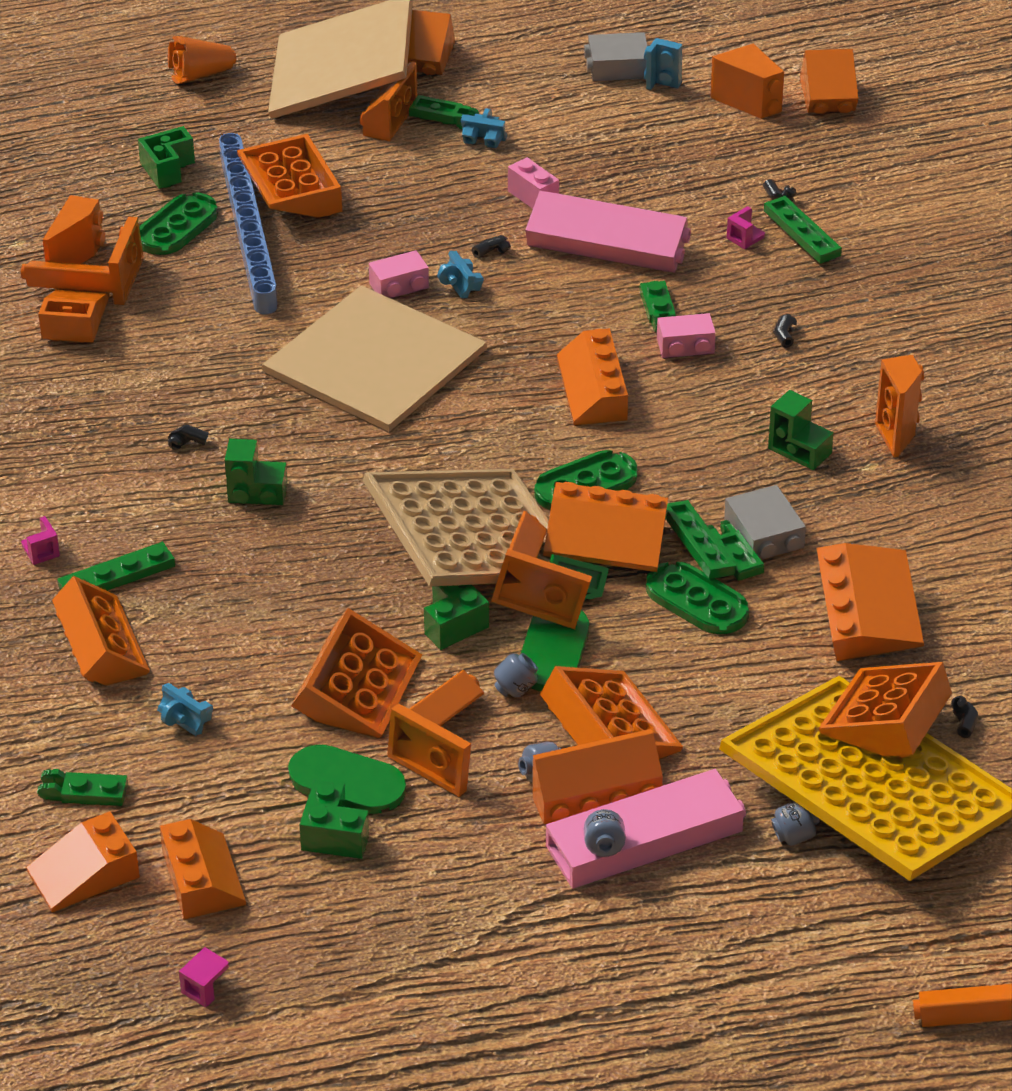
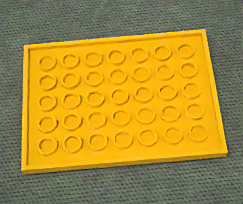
(893, 807)

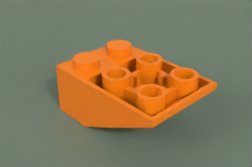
(72, 315)

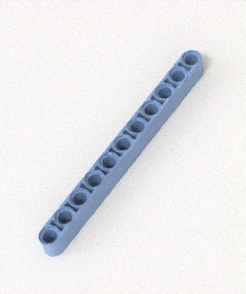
(248, 226)

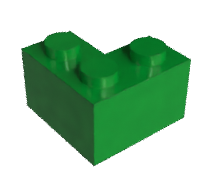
(165, 155)
(794, 433)
(253, 480)
(455, 614)
(331, 826)

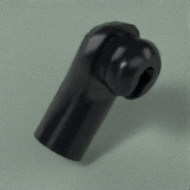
(774, 192)
(490, 244)
(781, 330)
(185, 434)
(965, 714)

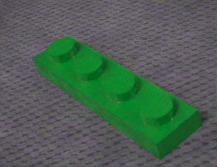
(802, 229)
(699, 540)
(125, 568)

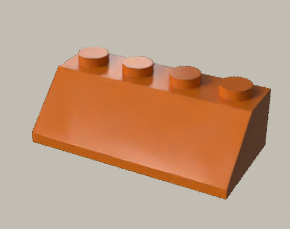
(593, 379)
(99, 633)
(594, 774)

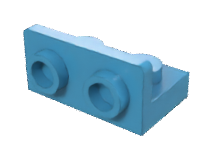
(663, 63)

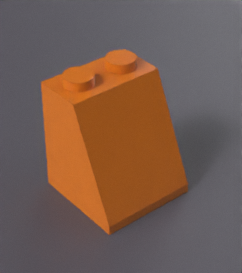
(430, 41)
(747, 81)
(829, 81)

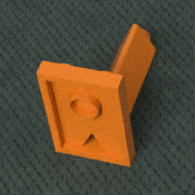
(114, 278)
(536, 584)
(425, 746)
(964, 1005)

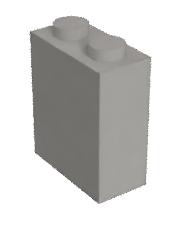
(616, 56)
(766, 521)

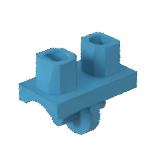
(483, 126)
(459, 274)
(181, 708)

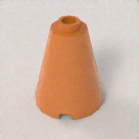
(198, 58)

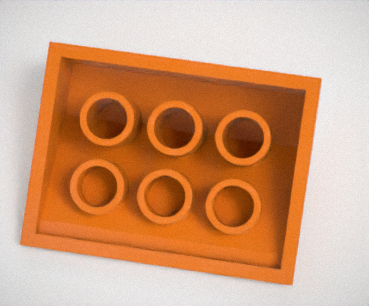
(293, 176)
(606, 526)
(869, 600)
(357, 677)
(604, 706)
(889, 708)

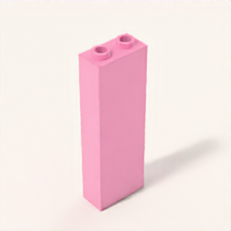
(608, 231)
(655, 827)

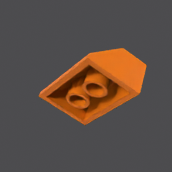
(390, 107)
(898, 401)
(200, 868)

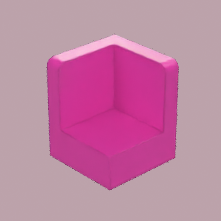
(741, 230)
(42, 545)
(199, 975)

